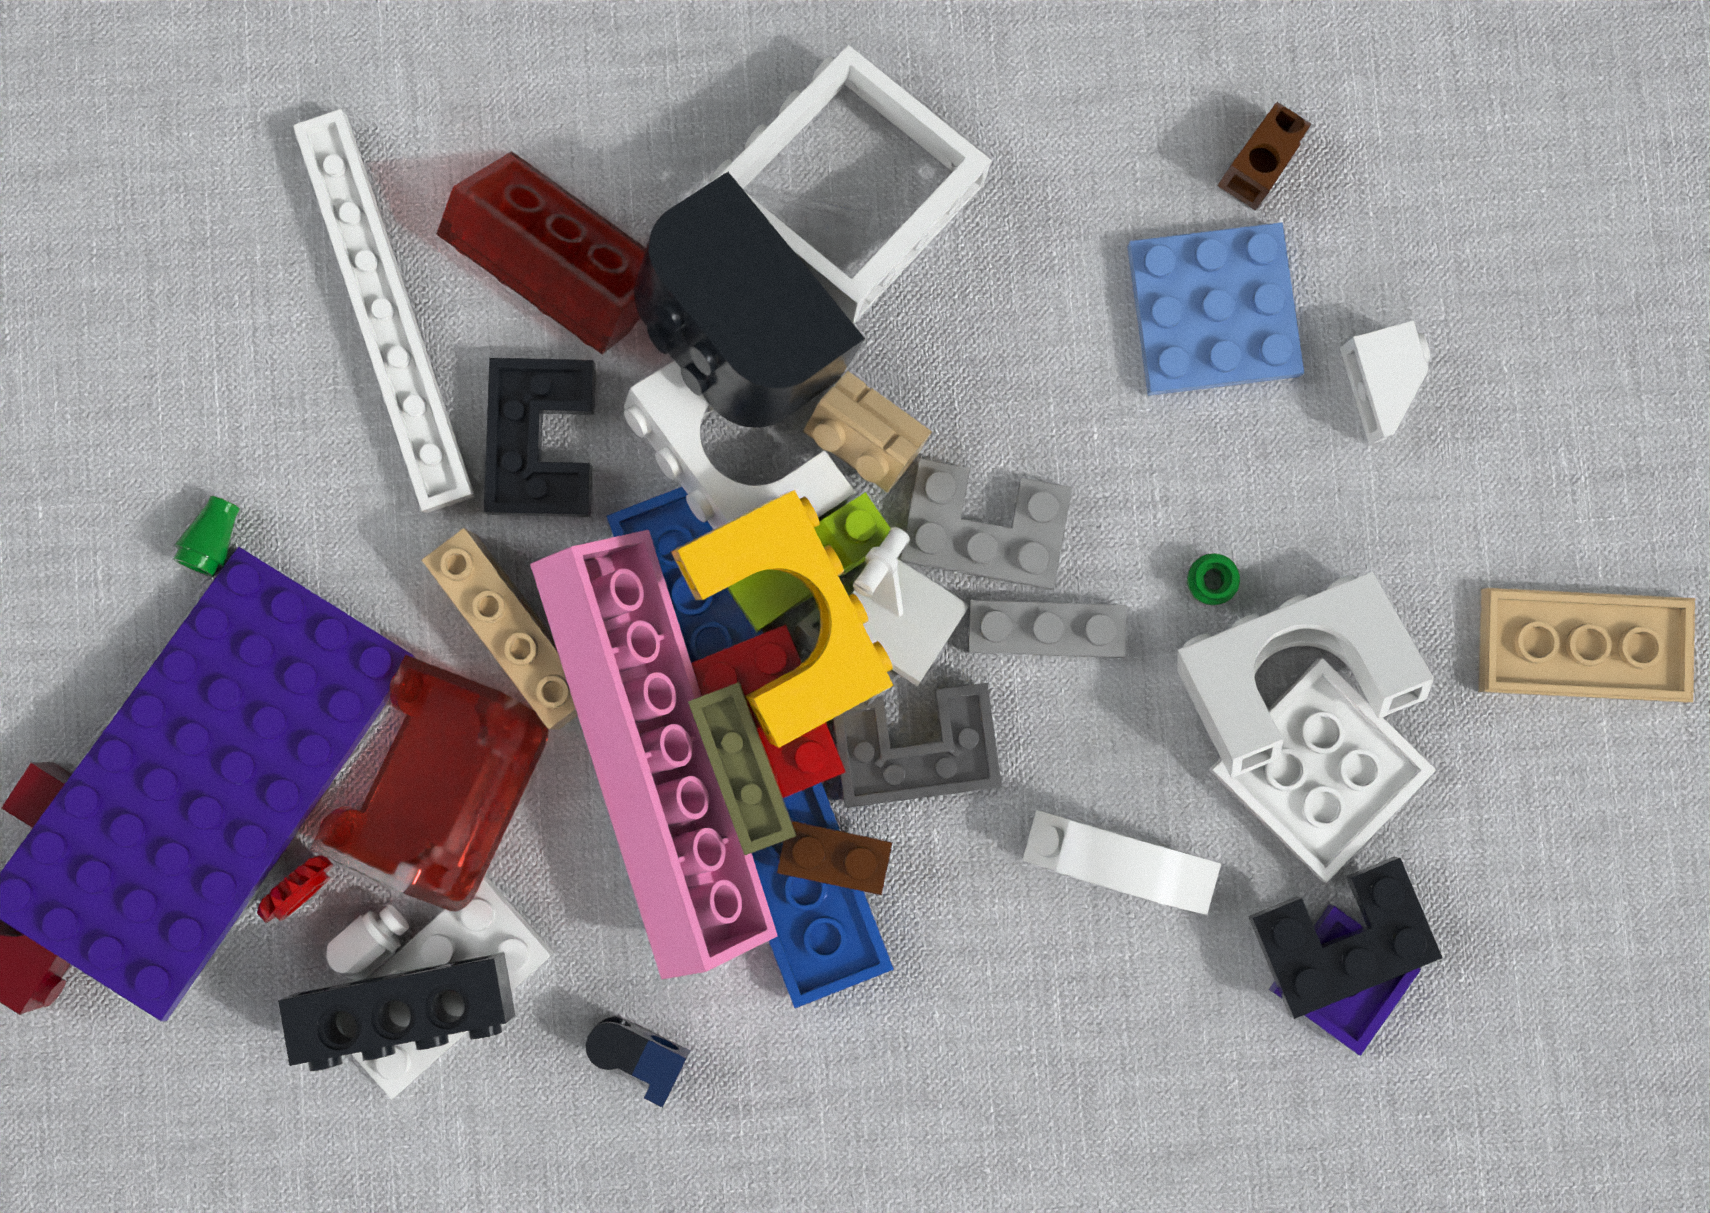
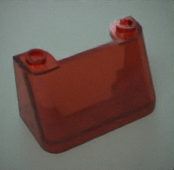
(441, 788)

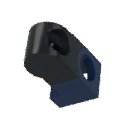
(638, 1052)

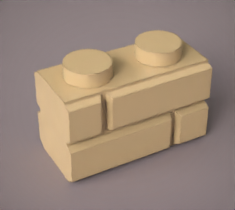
(866, 431)

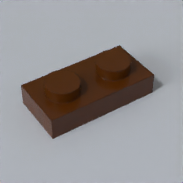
(836, 858)

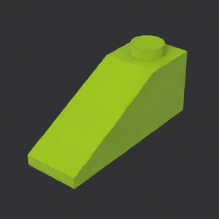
(848, 531)

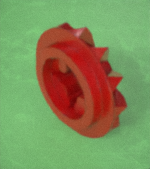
(295, 889)

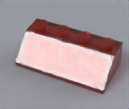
(547, 248)

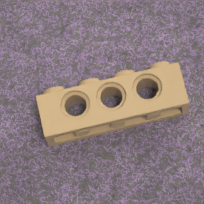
(504, 624)

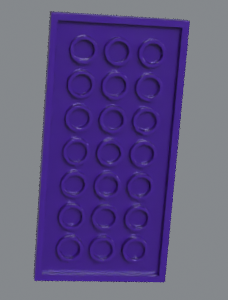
(198, 784)

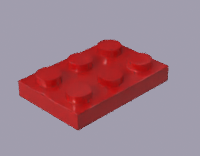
(753, 664)

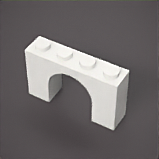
(671, 421)
(1346, 619)

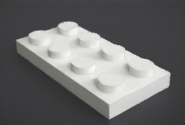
(478, 930)

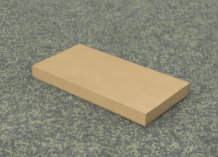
(1587, 645)

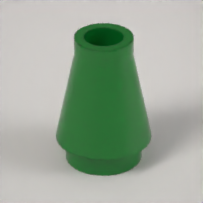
(207, 539)

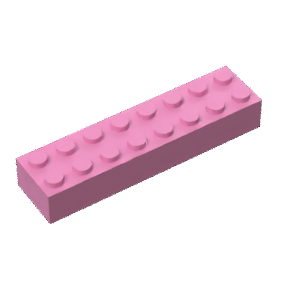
(658, 784)

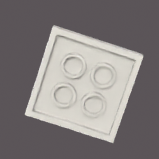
(1335, 772)

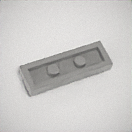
(1047, 629)

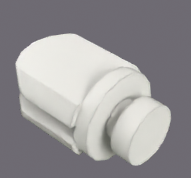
(366, 943)

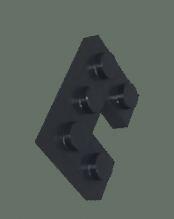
(517, 399)
(1387, 947)

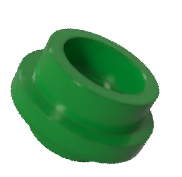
(1229, 579)

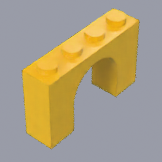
(844, 663)

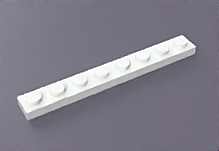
(383, 311)

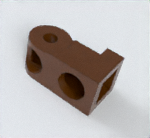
(1265, 156)

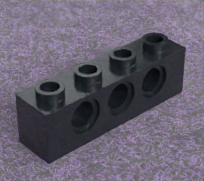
(311, 1014)

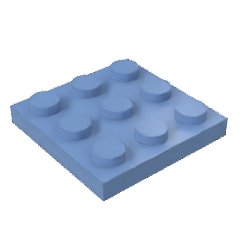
(1215, 309)

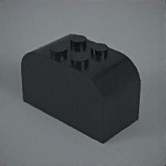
(740, 308)

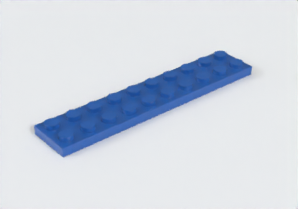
(822, 929)

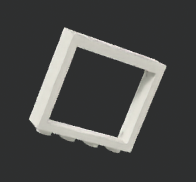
(964, 160)

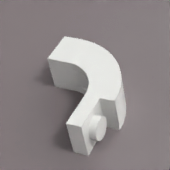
(1121, 863)

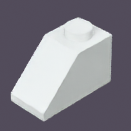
(1385, 375)

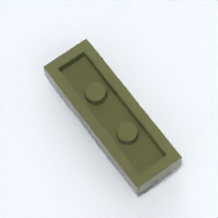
(742, 768)

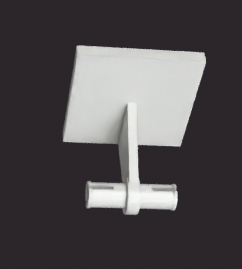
(905, 608)

